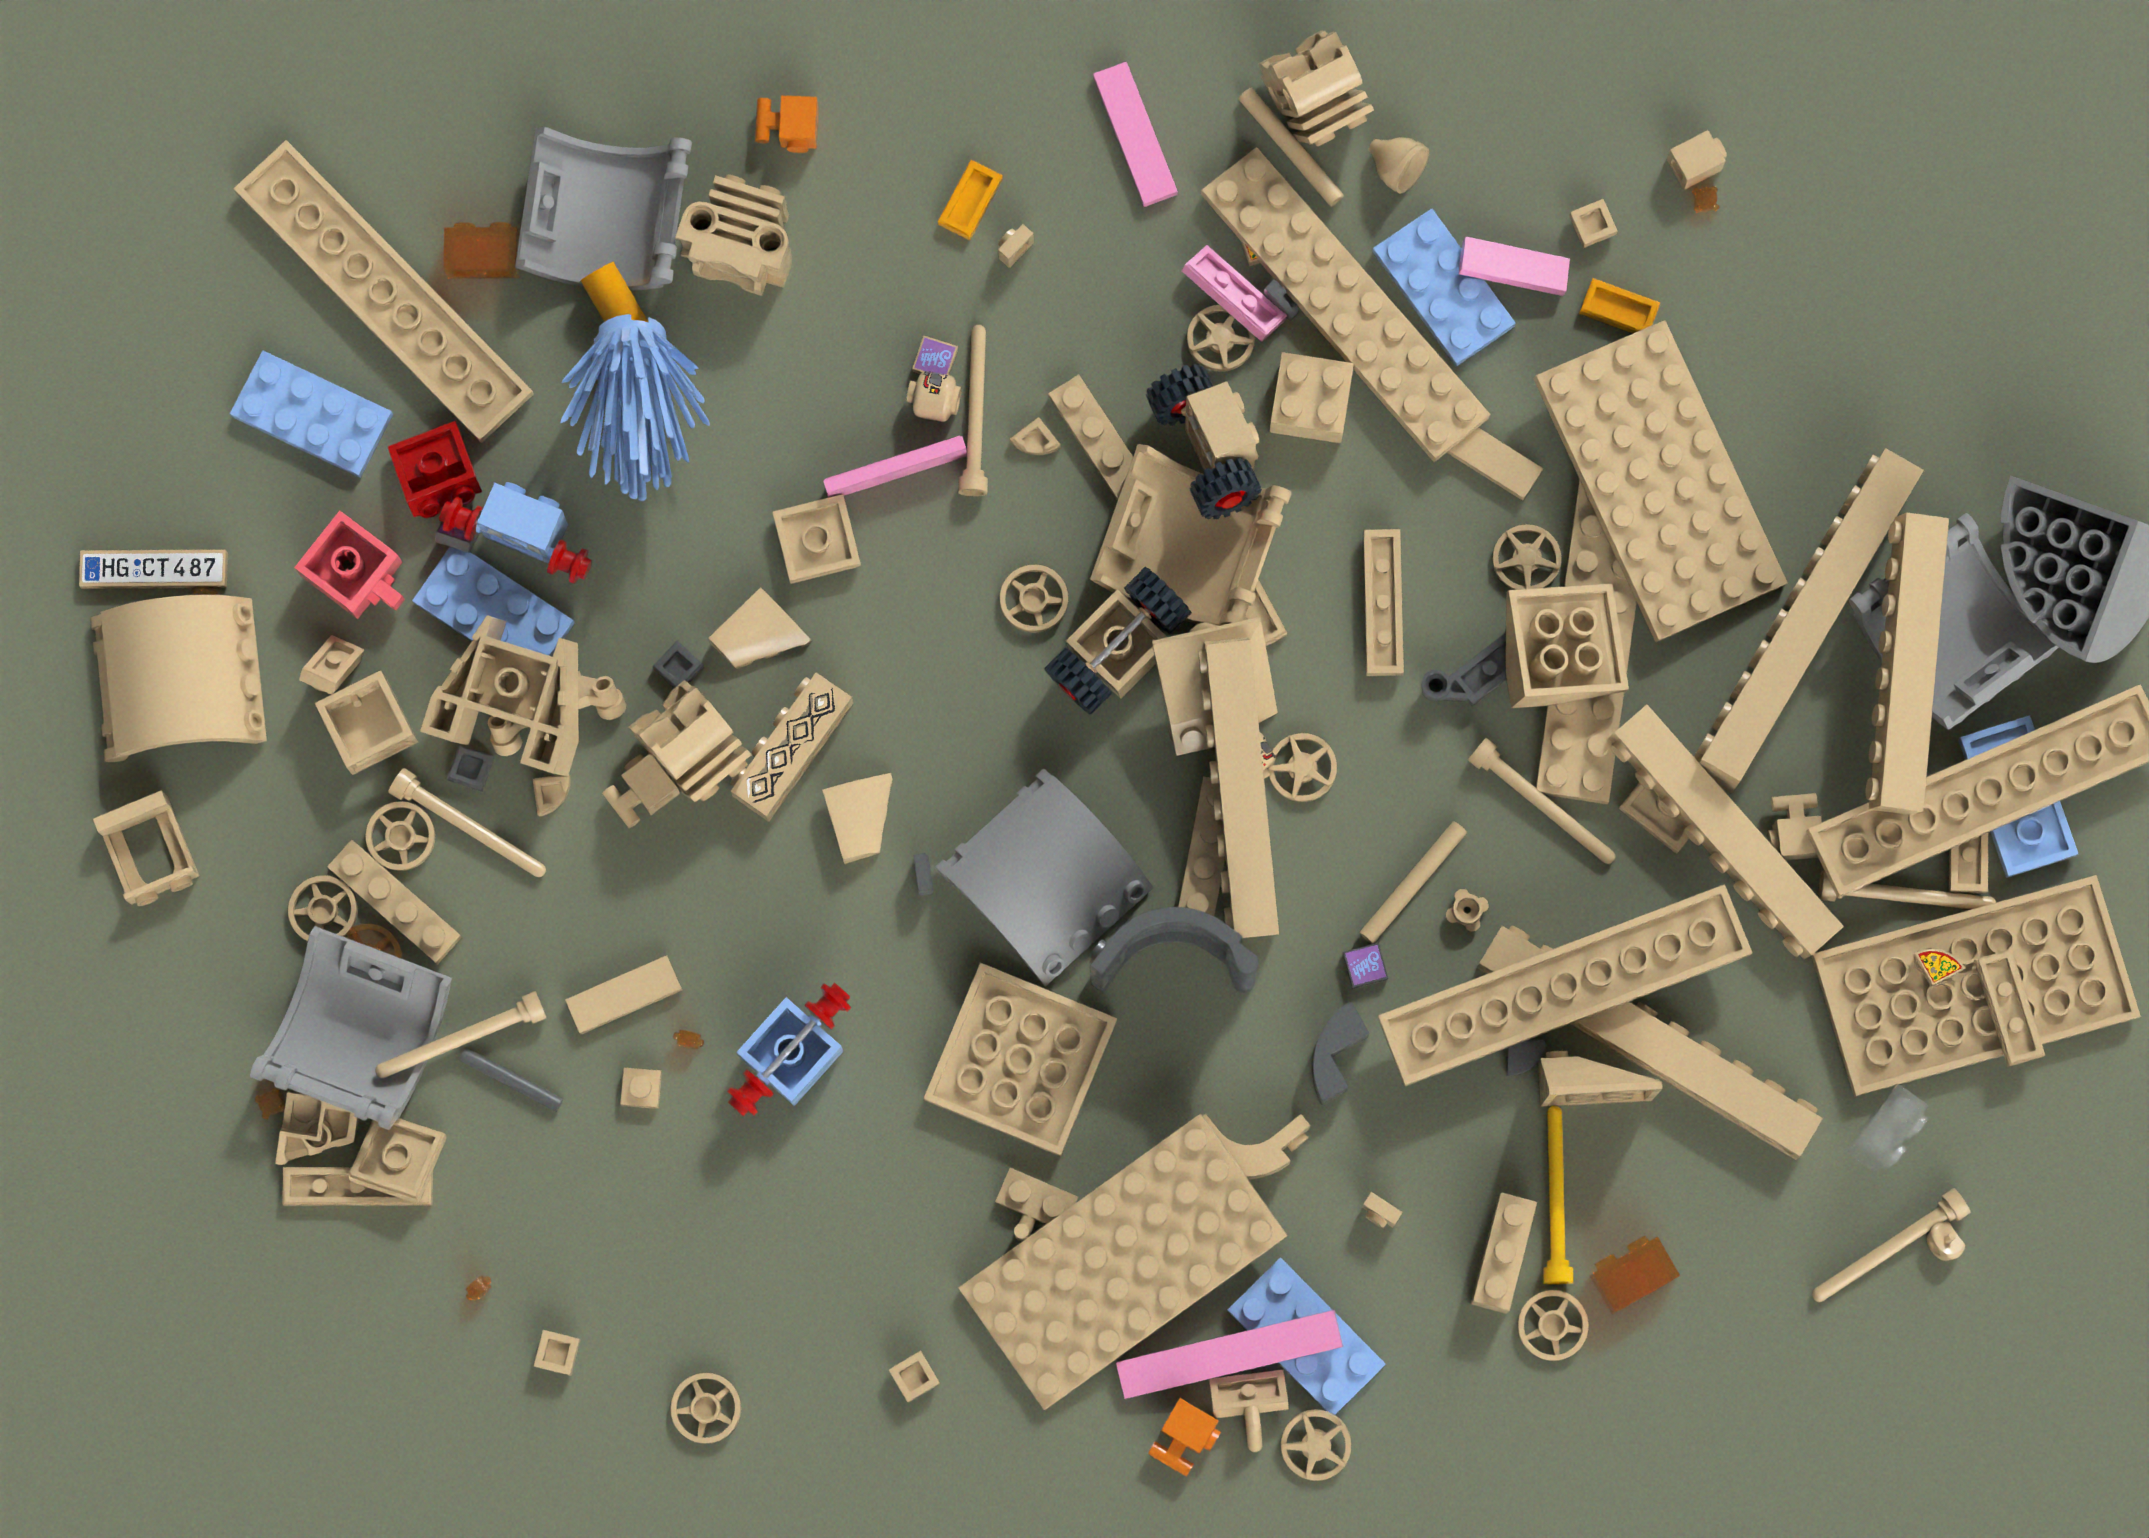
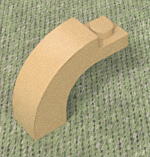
(1267, 1157)

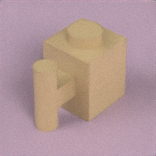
(647, 786)
(1790, 834)

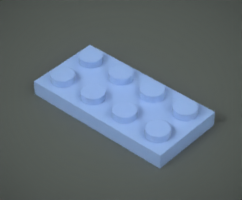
(1453, 306)
(311, 414)
(468, 589)
(2033, 839)
(1327, 1376)

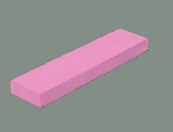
(1135, 134)
(896, 467)

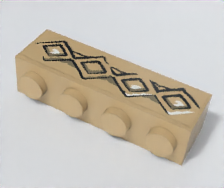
(791, 746)

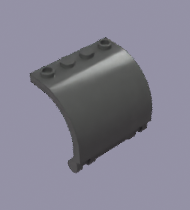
(1174, 925)

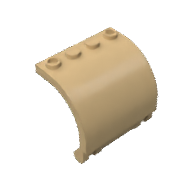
(1202, 559)
(178, 673)

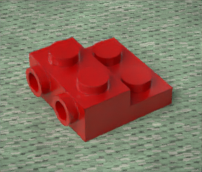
(434, 470)

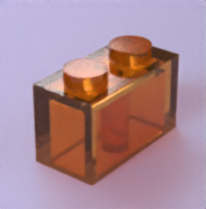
(481, 251)
(1634, 1274)

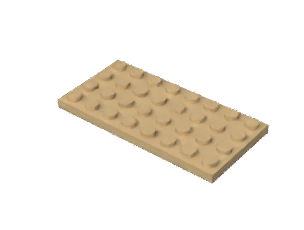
(1660, 481)
(1904, 1030)
(1123, 1261)

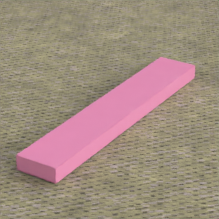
(1229, 1354)

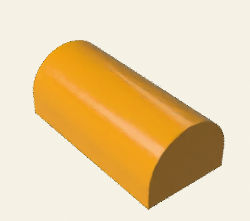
(611, 294)

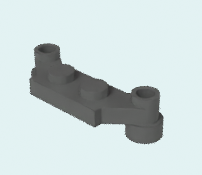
(1471, 680)

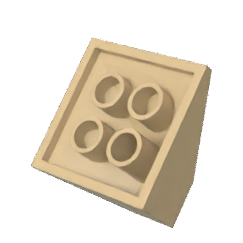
(1563, 645)
(1183, 683)
(1583, 1081)

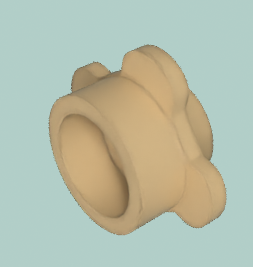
(1457, 914)

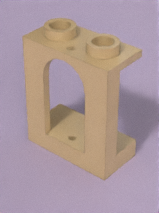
(114, 822)

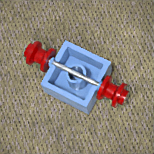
(522, 525)
(789, 1050)

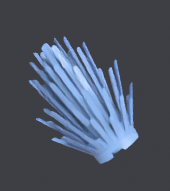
(633, 380)

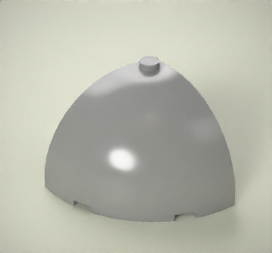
(2076, 569)

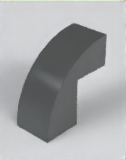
(1339, 1033)

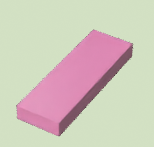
(1514, 266)
(1234, 293)

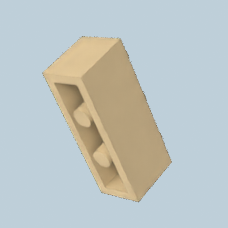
(1503, 1253)

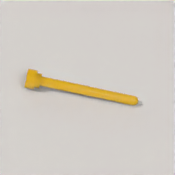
(1558, 1267)

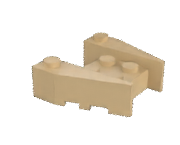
(515, 687)

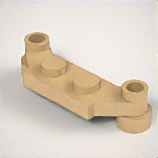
(591, 691)

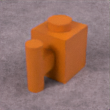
(795, 122)
(1189, 1429)

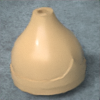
(1399, 161)

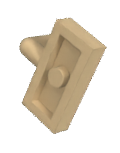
(1033, 1200)
(1248, 1397)

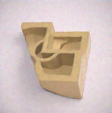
(757, 632)
(859, 815)
(312, 1127)

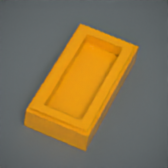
(970, 200)
(1618, 307)

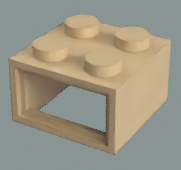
(1311, 397)
(366, 722)

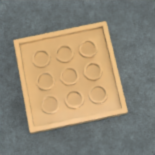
(1020, 1059)

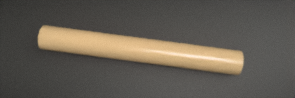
(1291, 147)
(1413, 882)

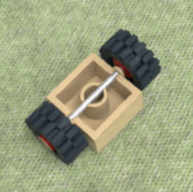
(1217, 434)
(1117, 642)

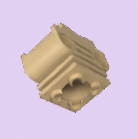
(1317, 88)
(740, 231)
(691, 742)

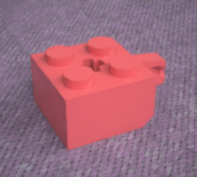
(364, 583)

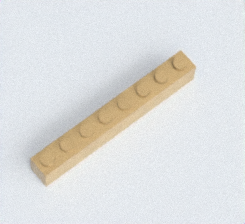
(1907, 663)
(1241, 787)
(1725, 833)

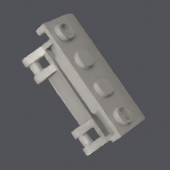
(602, 207)
(1982, 628)
(1047, 876)
(346, 1019)

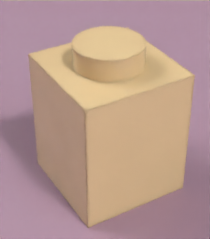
(1697, 159)

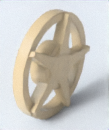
(1219, 339)
(1526, 557)
(1034, 598)
(1303, 767)
(400, 836)
(322, 908)
(1553, 1325)
(706, 1408)
(1316, 1445)

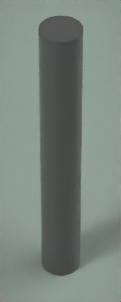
(511, 1079)

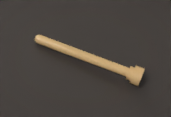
(973, 480)
(1488, 758)
(408, 787)
(1906, 894)
(527, 1010)
(1949, 1208)

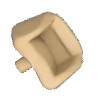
(1945, 1242)

